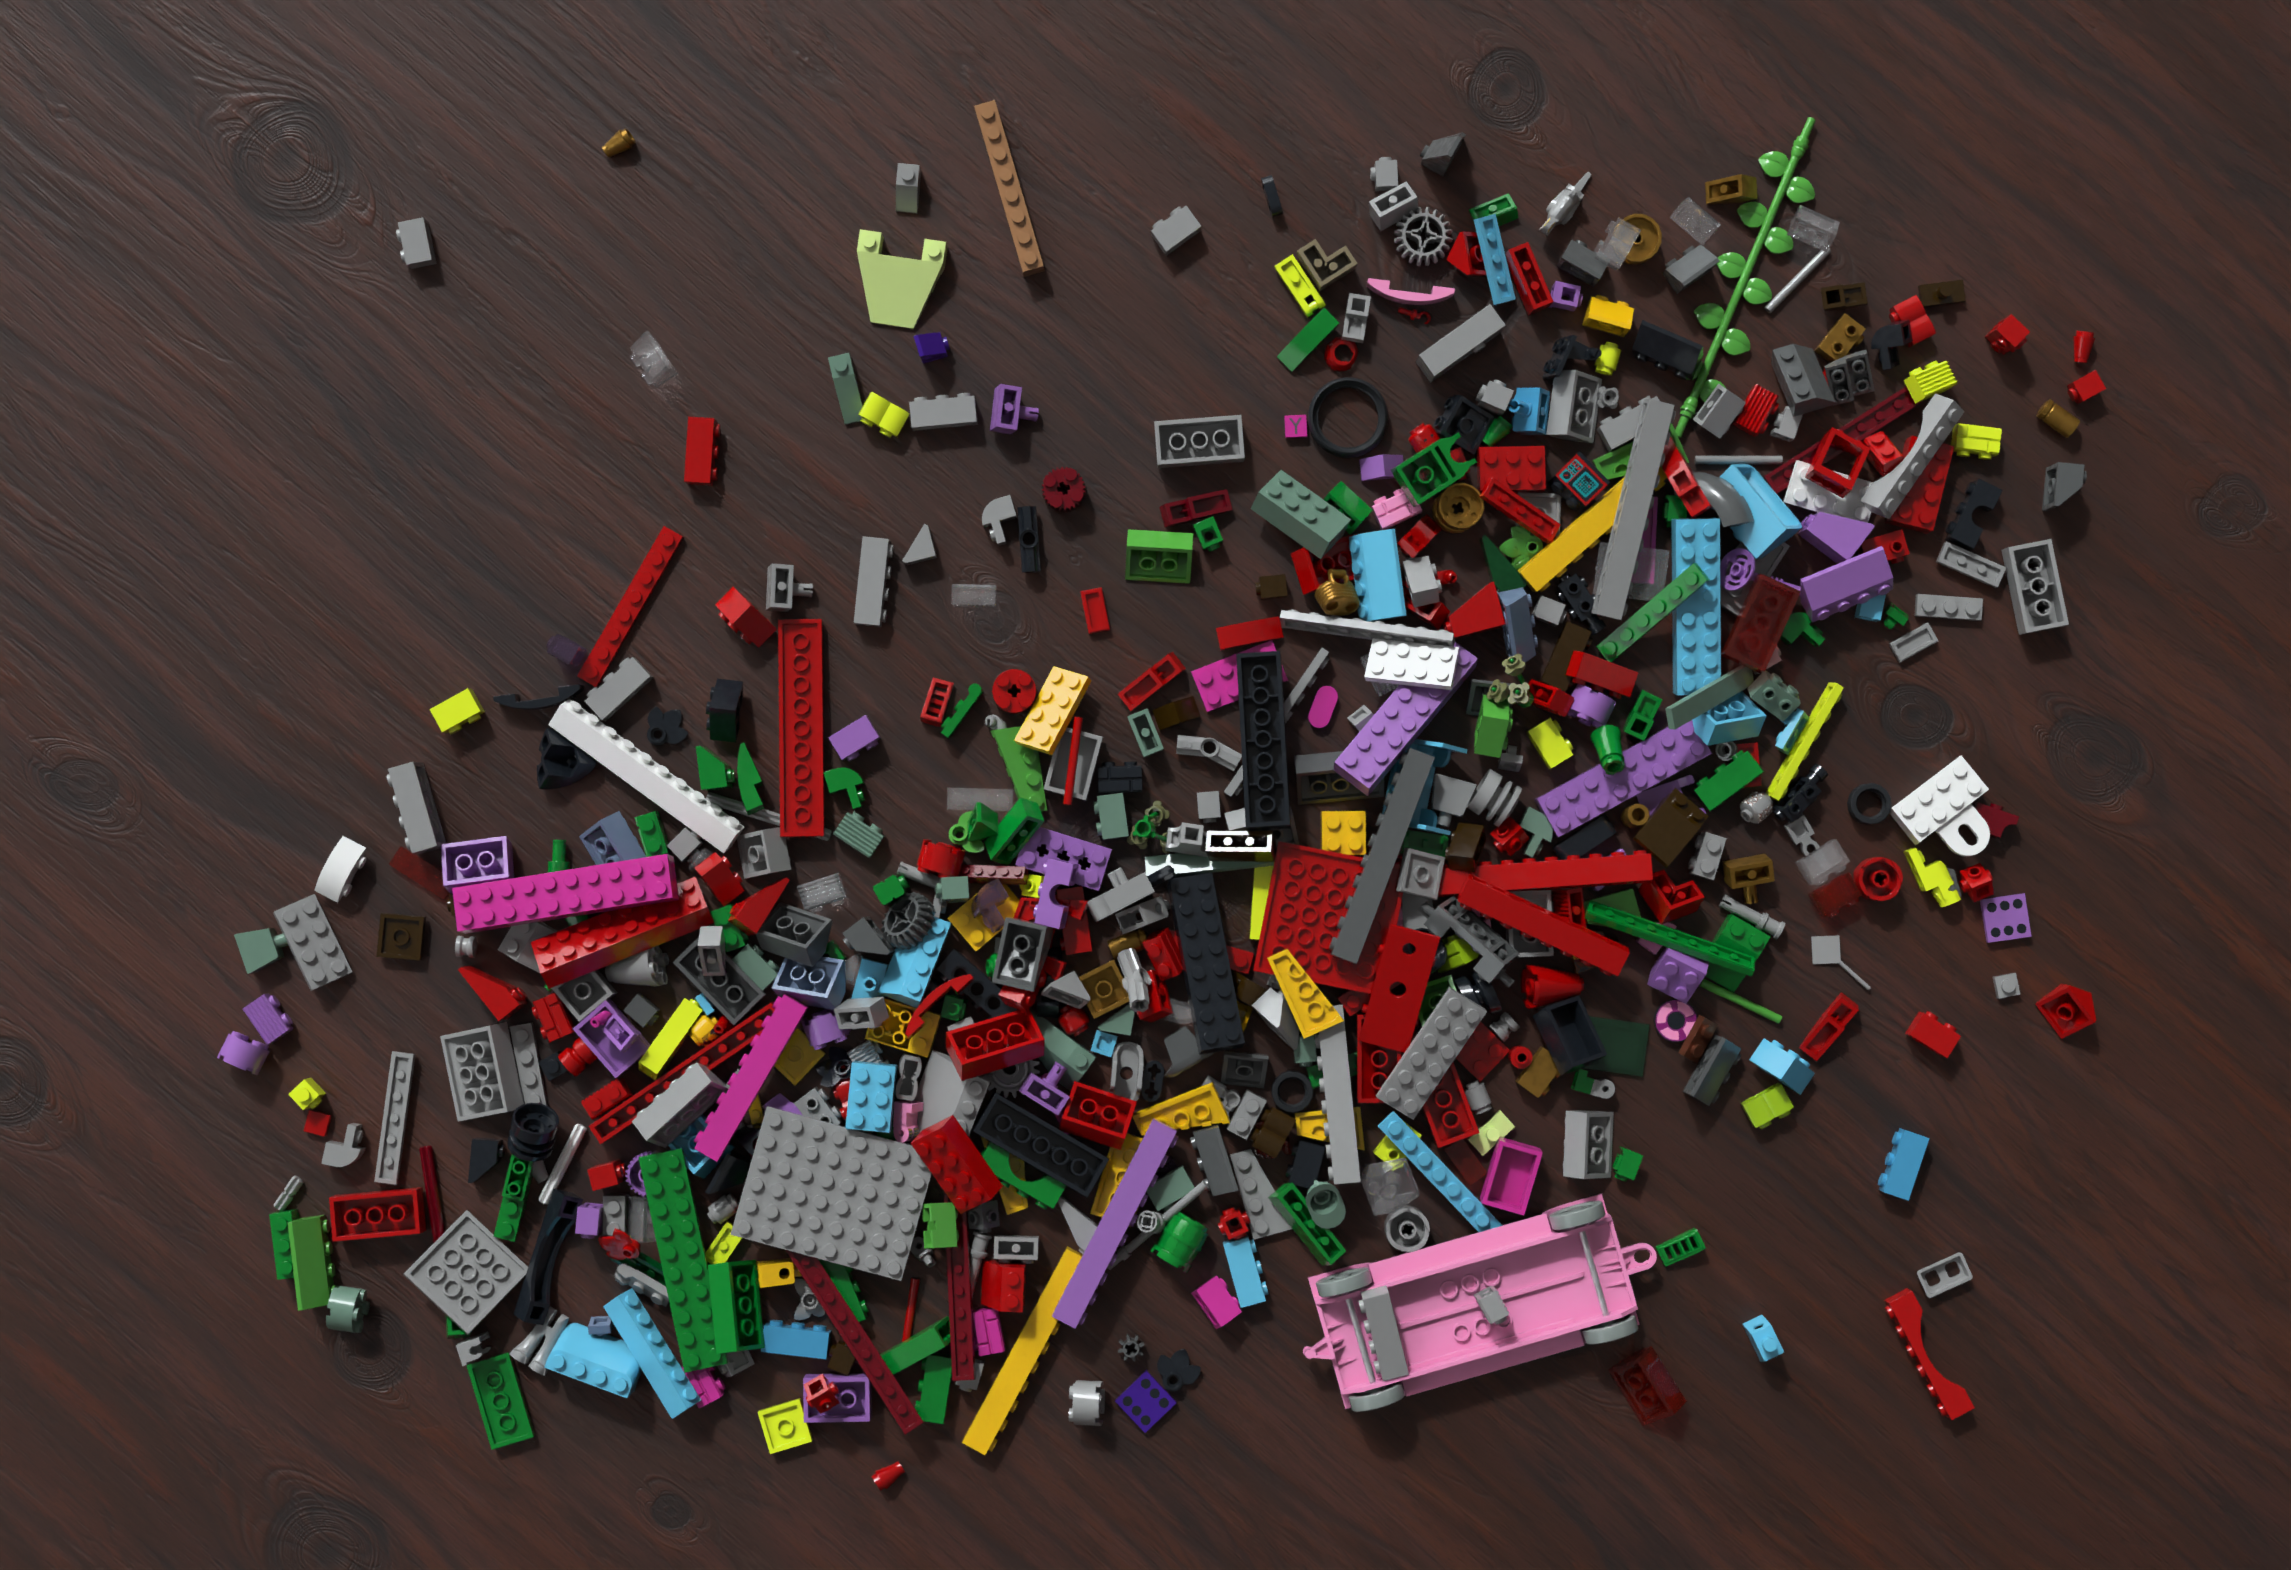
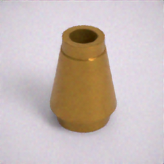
(619, 143)

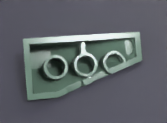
(1064, 1050)

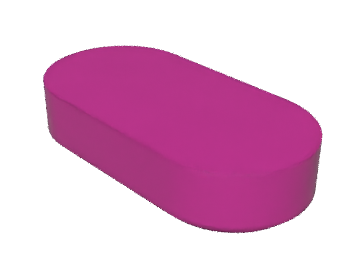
(1322, 706)

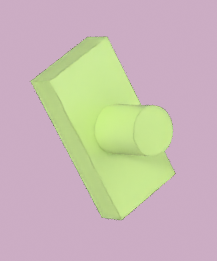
(1490, 1132)

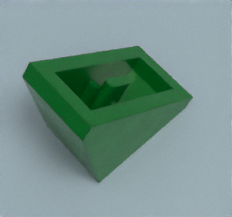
(982, 822)

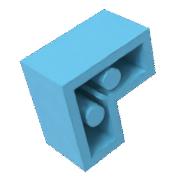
(1783, 1065)

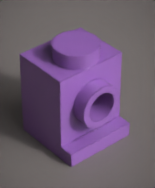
(1564, 289)

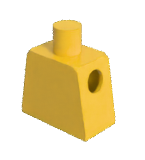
(769, 1271)

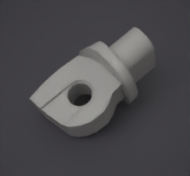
(922, 1254)

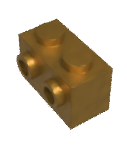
(1841, 339)

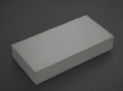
(1913, 642)

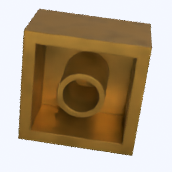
(1104, 988)

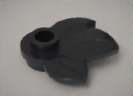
(666, 723)
(832, 1069)
(1179, 1367)

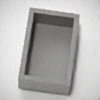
(1087, 759)

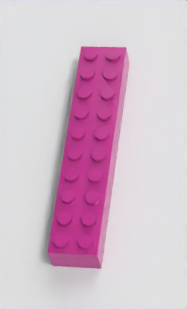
(565, 893)

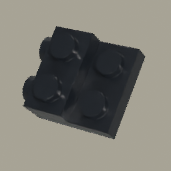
(1466, 419)

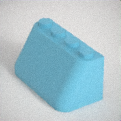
(1772, 518)
(595, 1360)

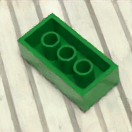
(736, 1306)

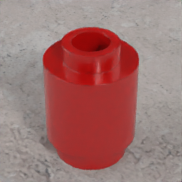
(1513, 1056)

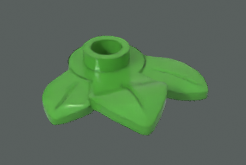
(1518, 546)
(962, 826)

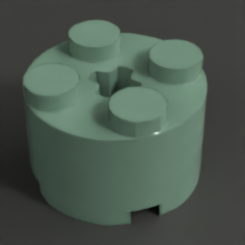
(347, 1309)

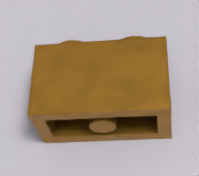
(1539, 1073)

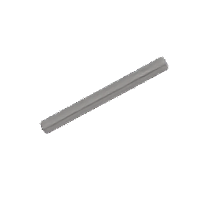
(763, 815)

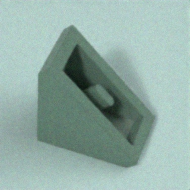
(1119, 1022)

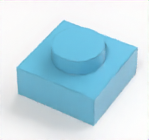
(705, 1003)
(1104, 1043)

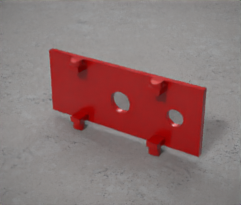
(1391, 1017)

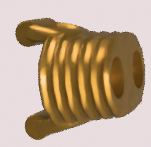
(1335, 597)

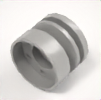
(1494, 798)

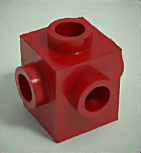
(1509, 836)
(1976, 882)
(1237, 1231)
(821, 1393)

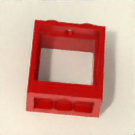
(1827, 478)

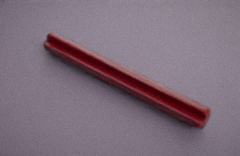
(432, 1191)

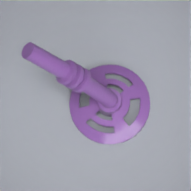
(1741, 571)

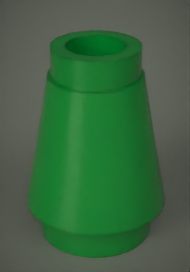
(1497, 431)

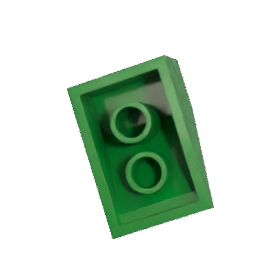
(1740, 937)

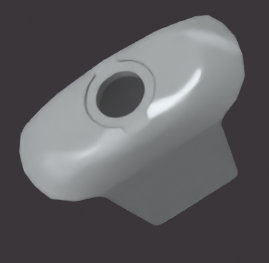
(1127, 1055)

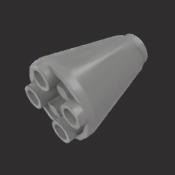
(644, 969)

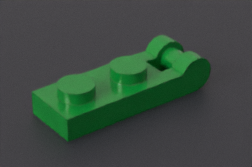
(962, 709)

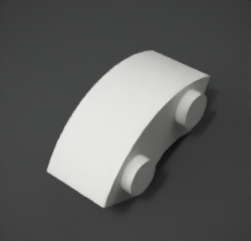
(340, 869)

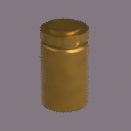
(2058, 418)
(1635, 815)
(1126, 941)

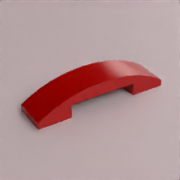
(957, 985)

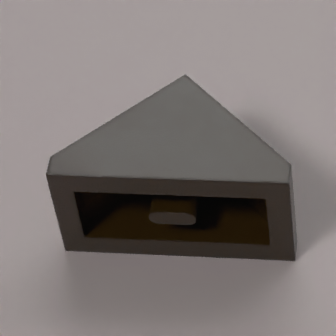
(1176, 713)

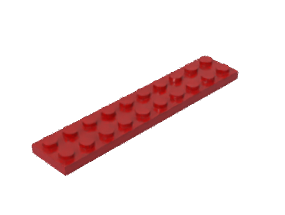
(801, 728)

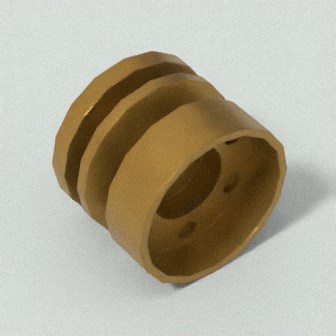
(1469, 504)

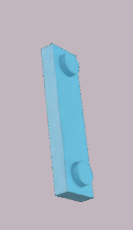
(1494, 259)

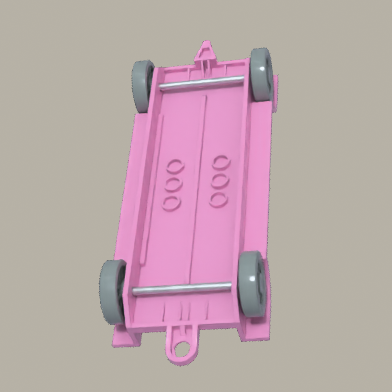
(1553, 1271)

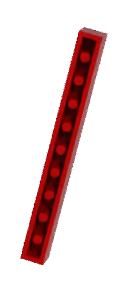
(1555, 873)
(709, 1056)

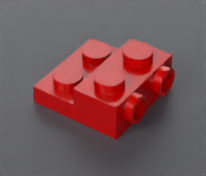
(1481, 1052)

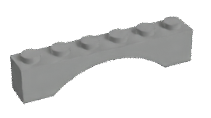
(1938, 421)

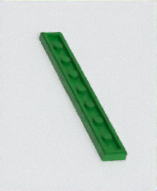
(1670, 938)

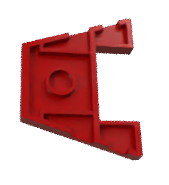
(1025, 912)

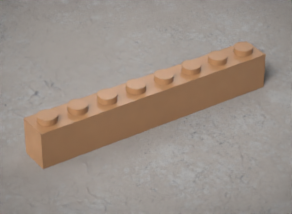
(1009, 188)

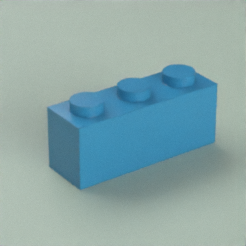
(1903, 1163)
(796, 1339)

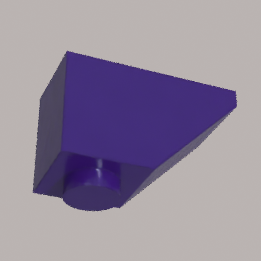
(931, 346)

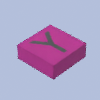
(1295, 426)

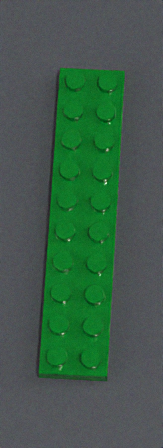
(681, 1256)

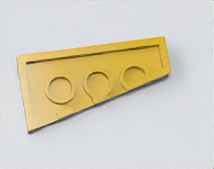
(1306, 1001)

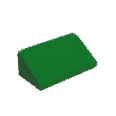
(1502, 206)

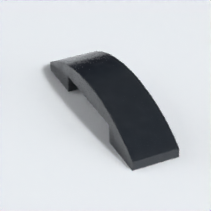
(565, 693)

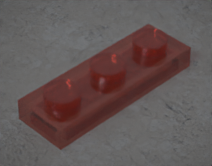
(419, 871)

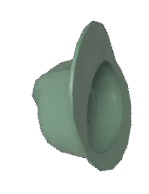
(1325, 1205)

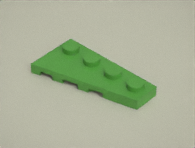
(1615, 462)
(1022, 766)

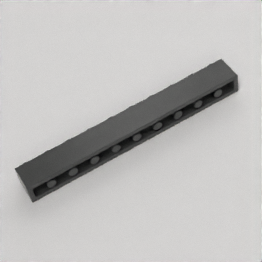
(1382, 855)

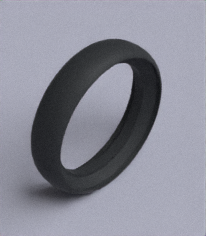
(1355, 383)

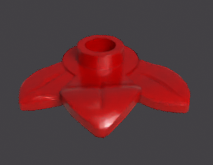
(620, 1245)

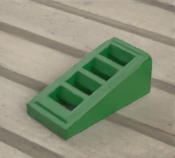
(1683, 1254)

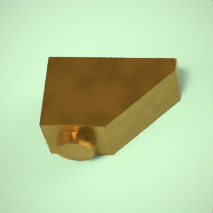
(1731, 190)

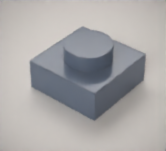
(600, 1325)

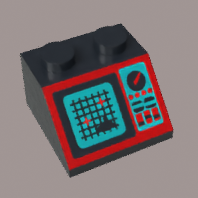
(1578, 482)

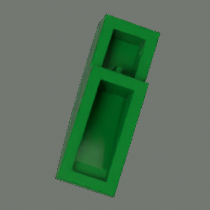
(1308, 339)
(748, 781)

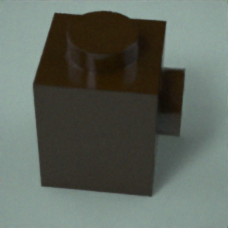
(841, 1358)

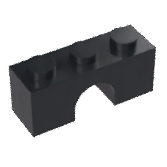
(1963, 530)

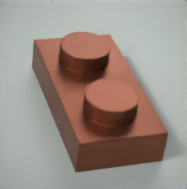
(1698, 1039)

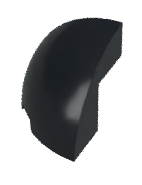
(561, 761)

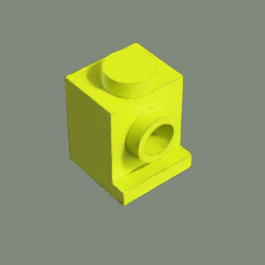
(1032, 886)

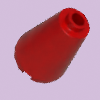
(1548, 985)

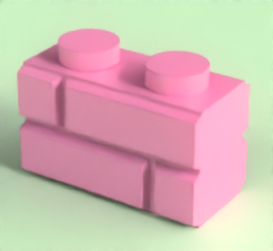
(1394, 510)

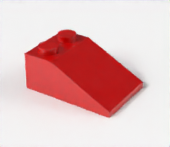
(1314, 571)
(499, 996)

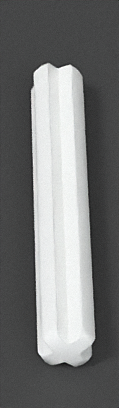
(562, 1163)

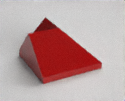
(1467, 254)
(2067, 1009)

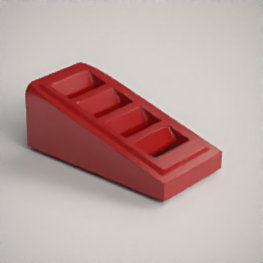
(932, 720)

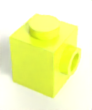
(307, 1094)

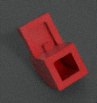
(1419, 536)

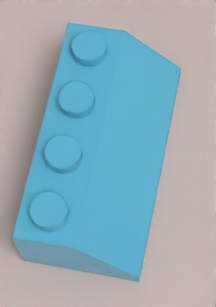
(1377, 575)
(913, 968)

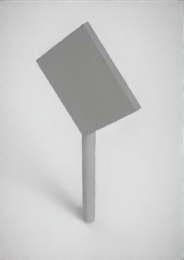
(1827, 951)

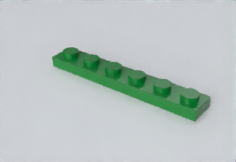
(1653, 612)

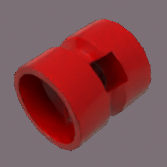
(575, 1058)

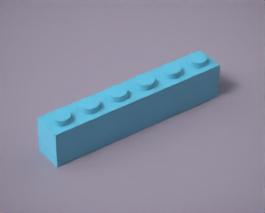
(652, 1353)

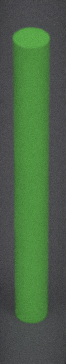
(1740, 1001)

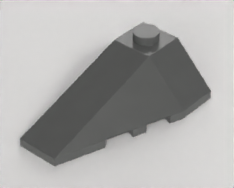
(1441, 153)

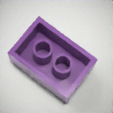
(476, 862)
(853, 1395)

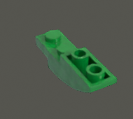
(514, 1198)

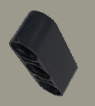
(1585, 838)

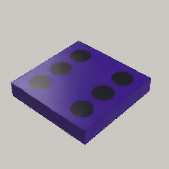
(1145, 1401)

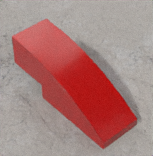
(1249, 633)
(1151, 681)
(1829, 1026)

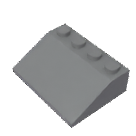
(482, 1071)
(948, 1095)

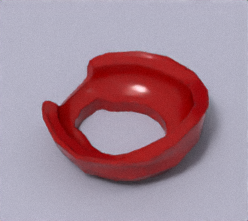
(1330, 357)

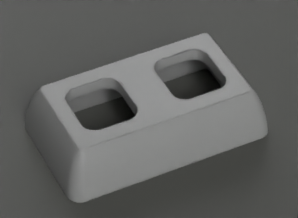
(1945, 1281)

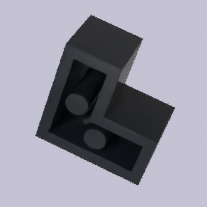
(724, 710)

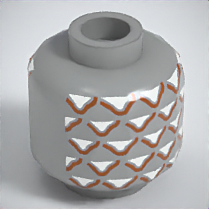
(1756, 807)

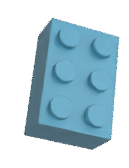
(871, 1096)

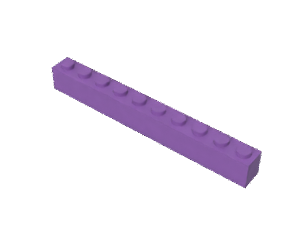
(1114, 1223)

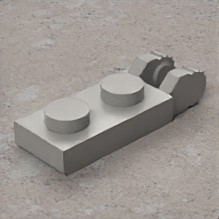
(642, 1284)

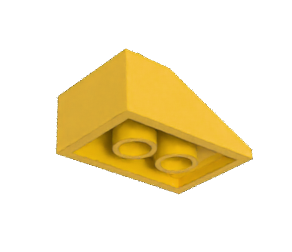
(974, 929)

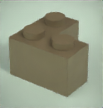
(1325, 269)

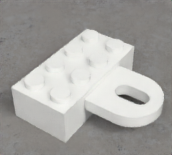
(1943, 806)

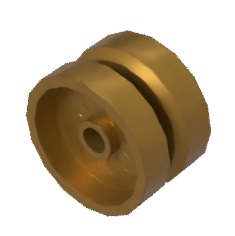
(1649, 236)

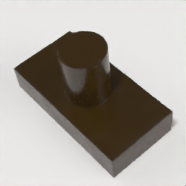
(1942, 293)

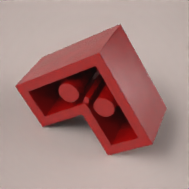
(744, 617)
(1670, 901)

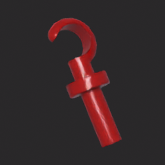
(1413, 314)

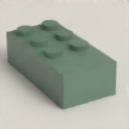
(1300, 514)

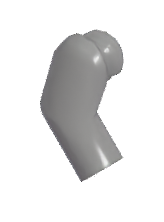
(995, 722)

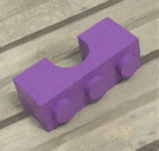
(1048, 910)

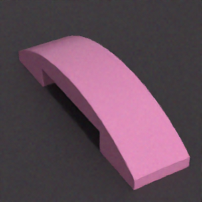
(1381, 288)

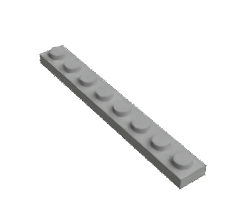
(1362, 629)
(1295, 697)

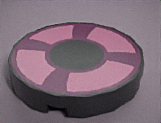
(1674, 1020)

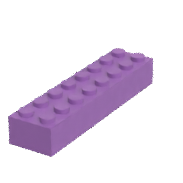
(1396, 728)
(1644, 766)

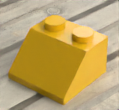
(1608, 316)

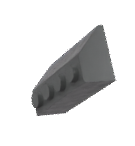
(1320, 783)
(732, 994)

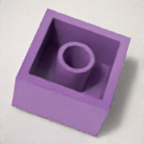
(1677, 974)

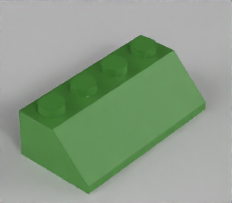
(311, 1261)

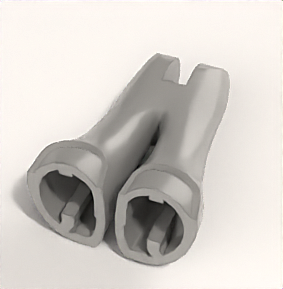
(524, 1351)

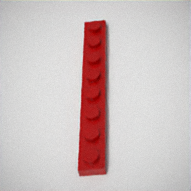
(630, 606)

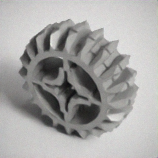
(1426, 217)

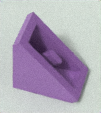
(1379, 466)
(620, 1032)

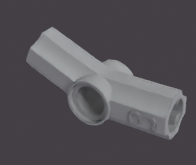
(1194, 746)
(1135, 980)

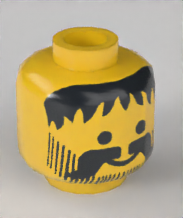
(702, 1030)

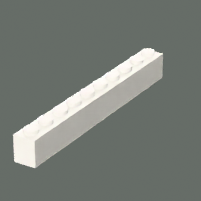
(646, 775)

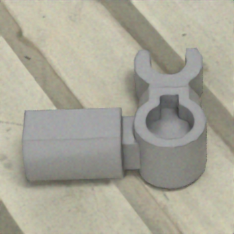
(1230, 1097)

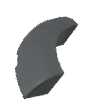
(1724, 499)

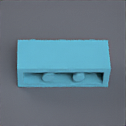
(1245, 1271)

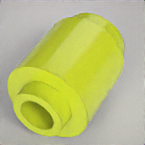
(1608, 360)

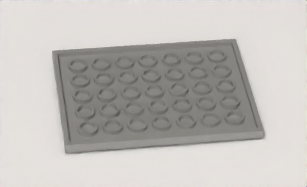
(832, 1193)

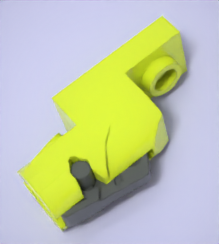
(1934, 877)

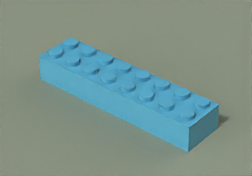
(1698, 619)

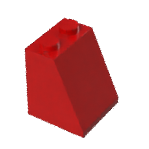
(1477, 614)
(1003, 1285)

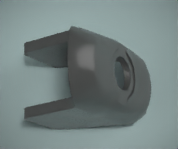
(1182, 1051)

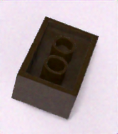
(1670, 827)

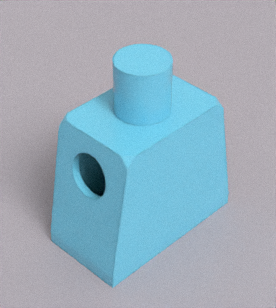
(1763, 1339)

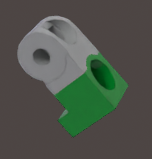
(1601, 1088)

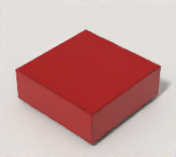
(317, 1123)

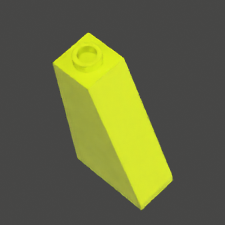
(1261, 885)
(670, 1039)

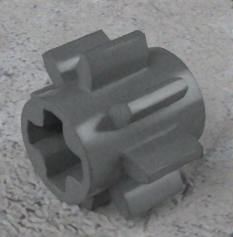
(1132, 1353)

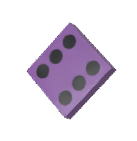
(2005, 918)

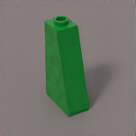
(918, 1346)

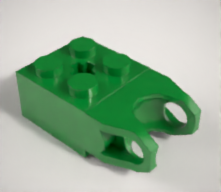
(1438, 467)

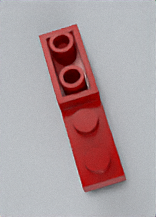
(1683, 480)

